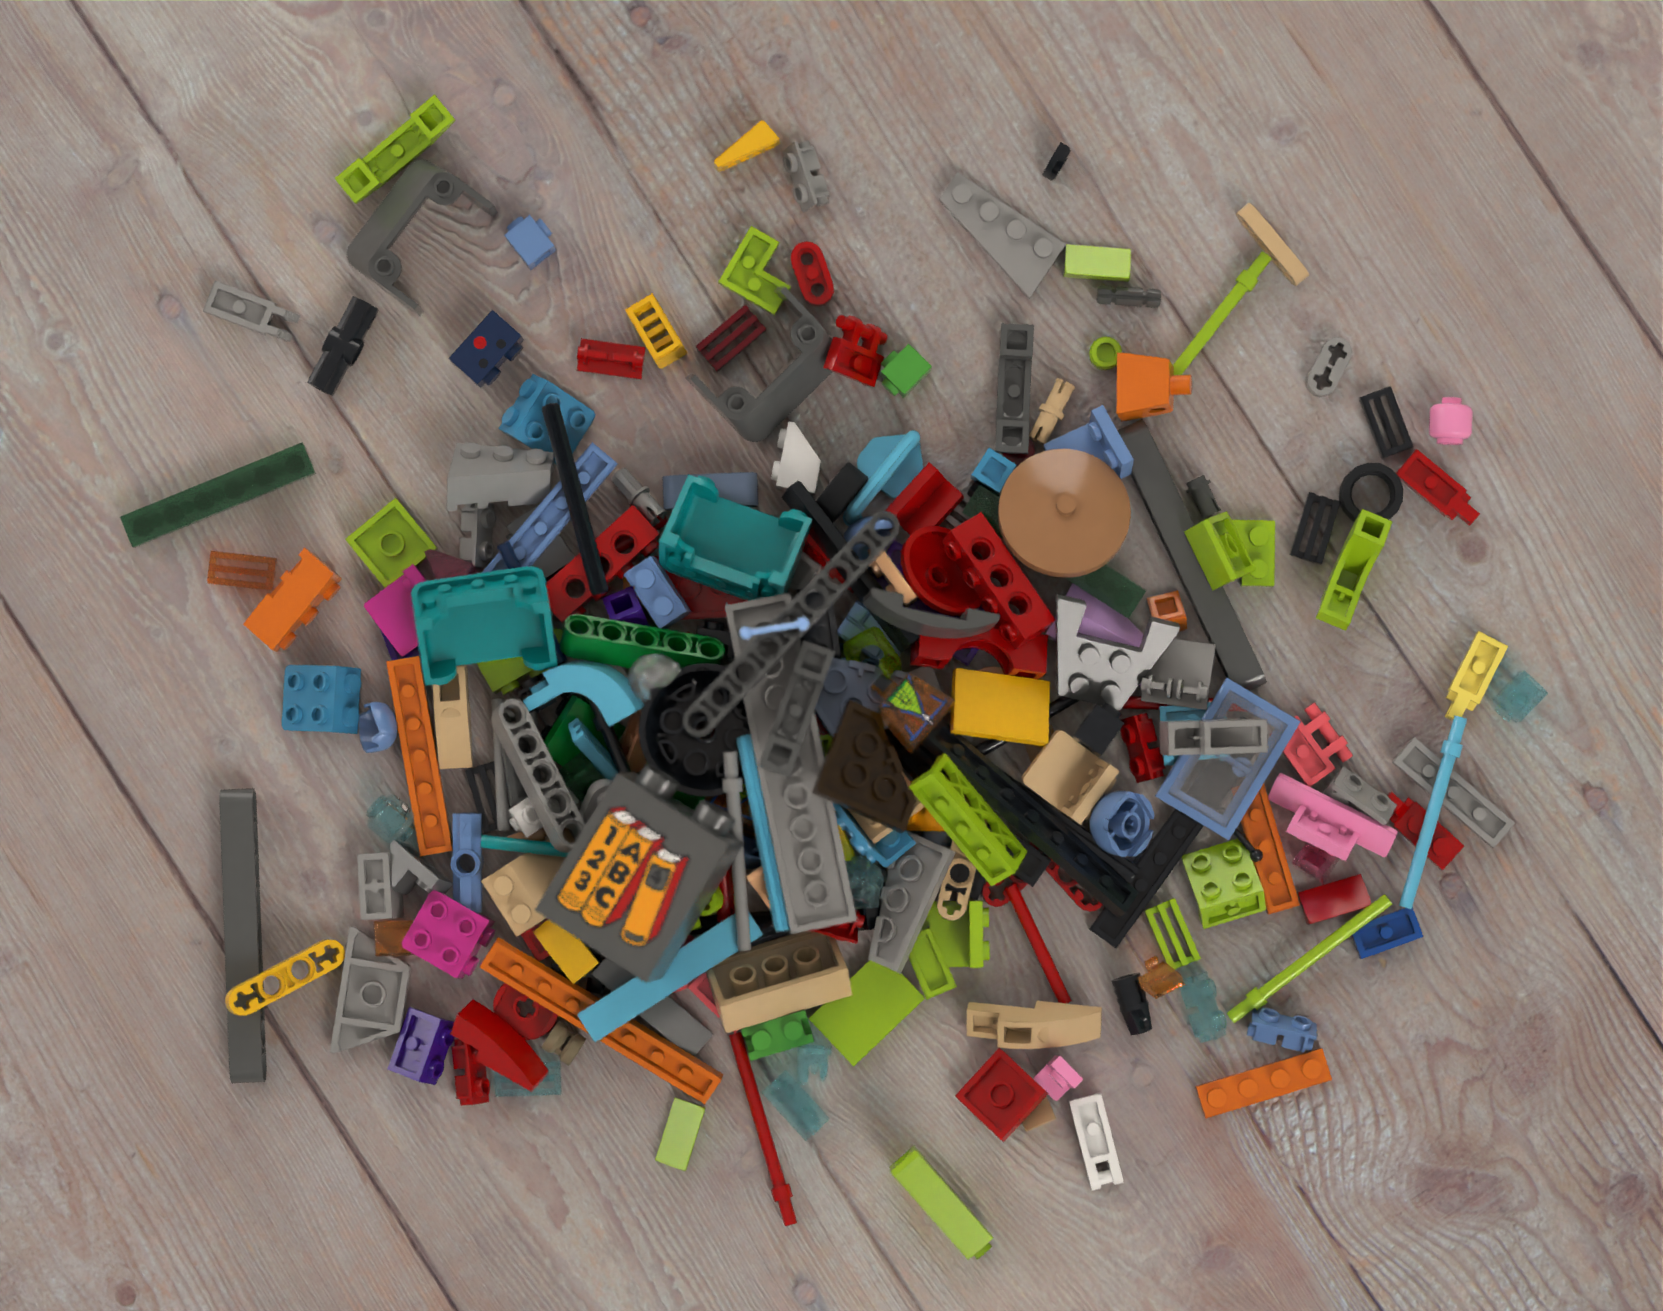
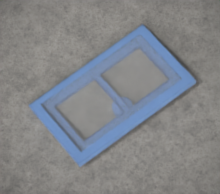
(1223, 786)

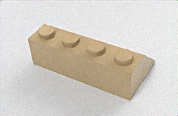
(778, 979)

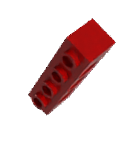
(629, 524)
(998, 563)

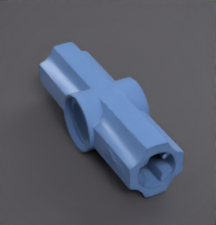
(467, 840)

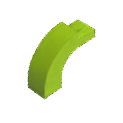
(1352, 569)

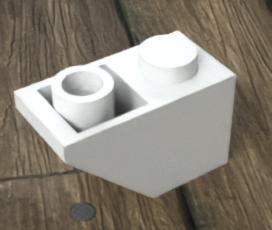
(797, 461)

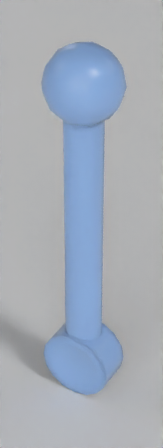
(746, 632)

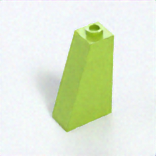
(941, 1203)

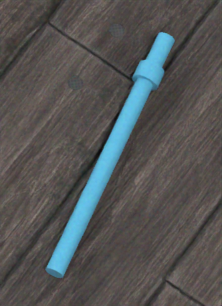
(1451, 750)

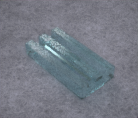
(556, 1077)

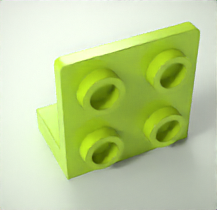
(1224, 883)

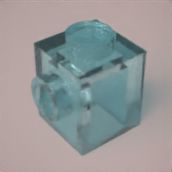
(1518, 697)

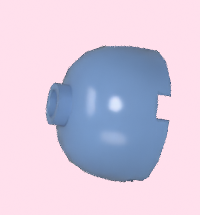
(1122, 823)

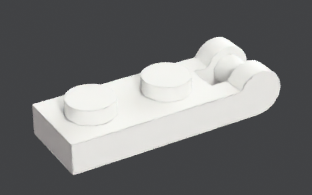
(1095, 1140)

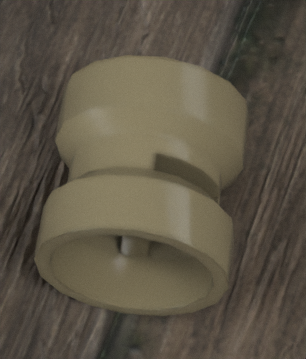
(557, 1039)

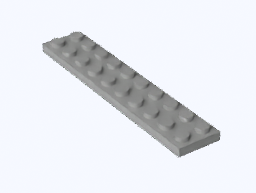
(799, 821)

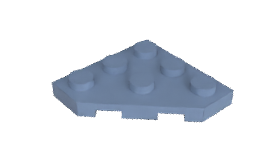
(849, 682)

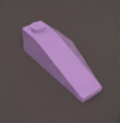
(1102, 621)

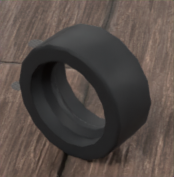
(1374, 469)
(841, 491)

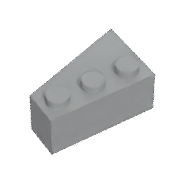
(498, 474)

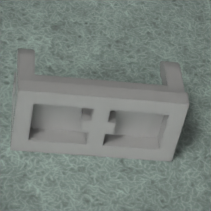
(375, 888)

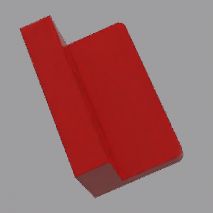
(925, 500)

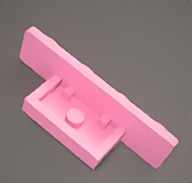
(1329, 822)

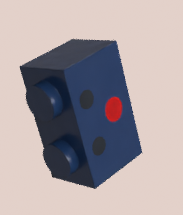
(487, 350)

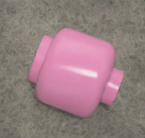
(1450, 421)

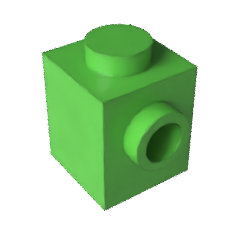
(903, 371)

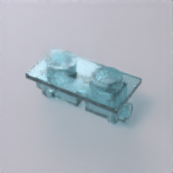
(1209, 1018)
(795, 1105)

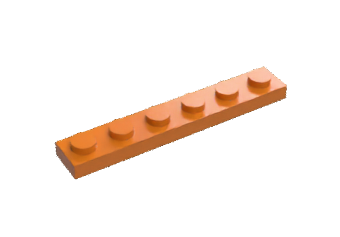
(420, 755)

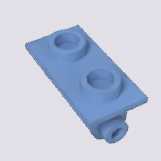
(1297, 1031)

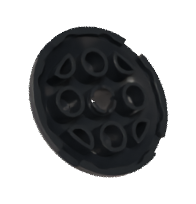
(668, 745)

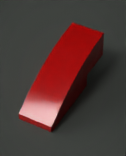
(499, 1045)

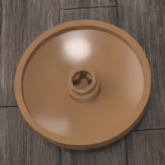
(1064, 513)

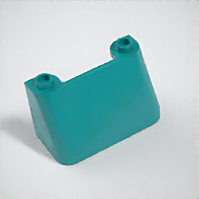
(731, 543)
(483, 621)

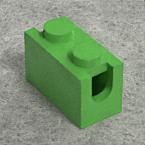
(778, 1035)

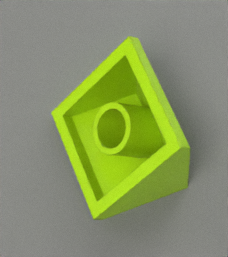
(1219, 550)

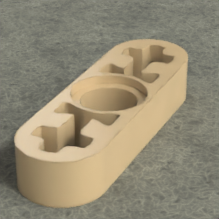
(1272, 244)

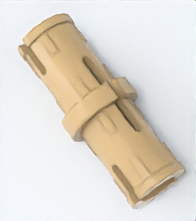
(1051, 411)

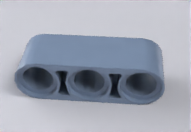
(736, 487)

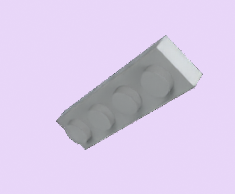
(1460, 797)

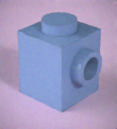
(530, 240)

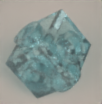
(864, 882)

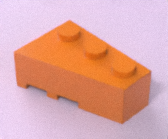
(293, 601)

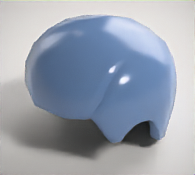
(377, 727)

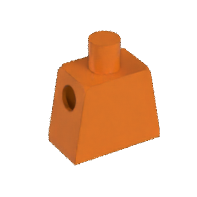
(1147, 386)

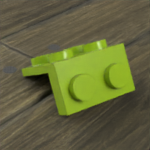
(963, 938)

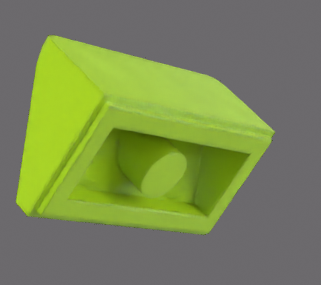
(1097, 263)
(680, 1134)

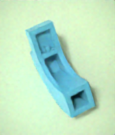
(594, 680)

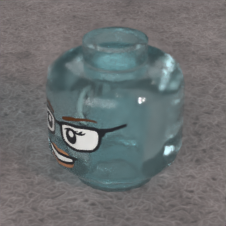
(390, 818)

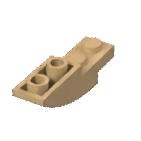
(453, 722)
(1034, 1028)

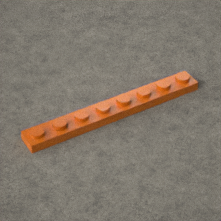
(630, 1039)

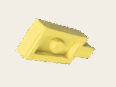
(1474, 674)

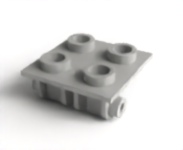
(1181, 675)

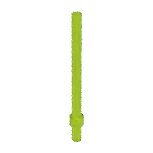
(1245, 282)
(1257, 997)

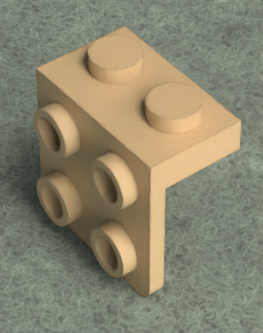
(1069, 776)

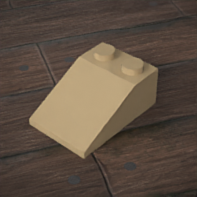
(521, 886)

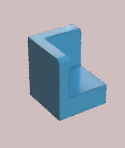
(993, 470)

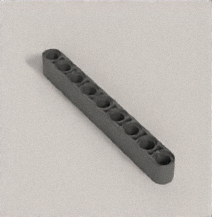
(1171, 521)
(797, 608)
(242, 930)

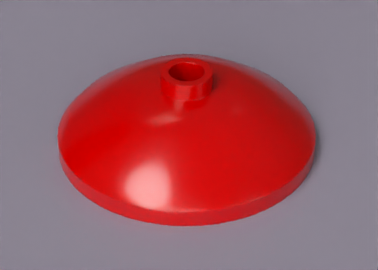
(933, 575)

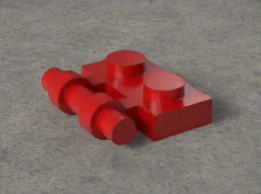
(852, 360)

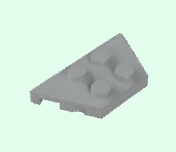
(369, 994)

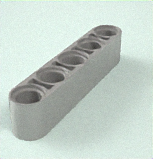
(539, 759)

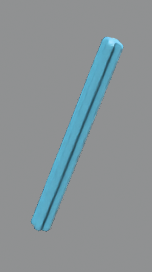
(762, 833)

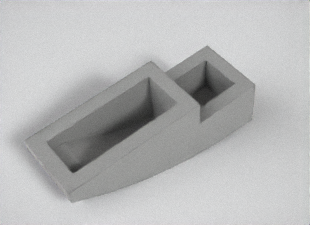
(1213, 736)

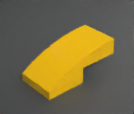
(566, 950)

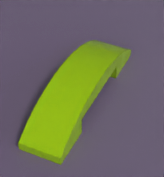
(396, 151)

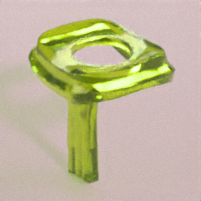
(873, 636)

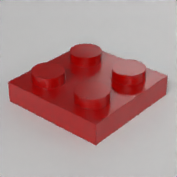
(1001, 1094)

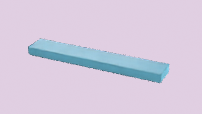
(687, 965)

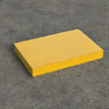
(1000, 707)

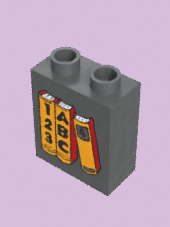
(641, 872)

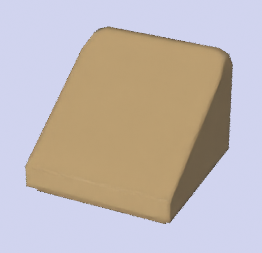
(1039, 1116)

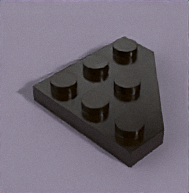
(865, 770)

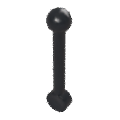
(1255, 854)

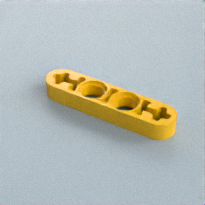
(283, 973)

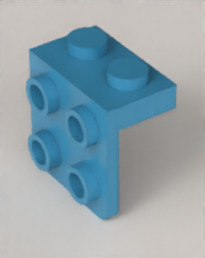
(526, 420)
(321, 698)

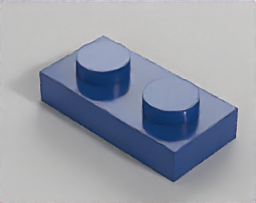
(1387, 932)

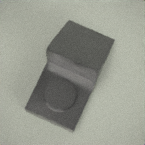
(411, 869)

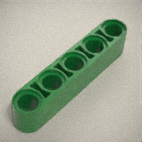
(624, 642)

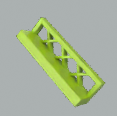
(966, 823)

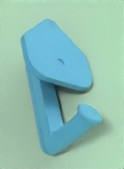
(890, 467)

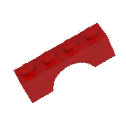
(1025, 661)

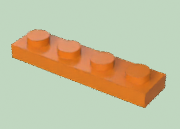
(1263, 1083)

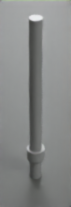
(732, 787)

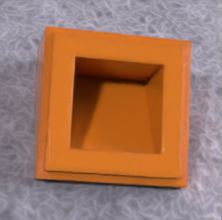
(1168, 607)

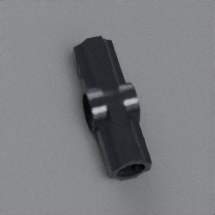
(343, 346)

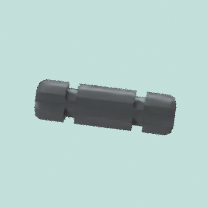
(1129, 296)

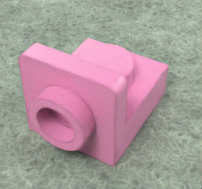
(1057, 1077)

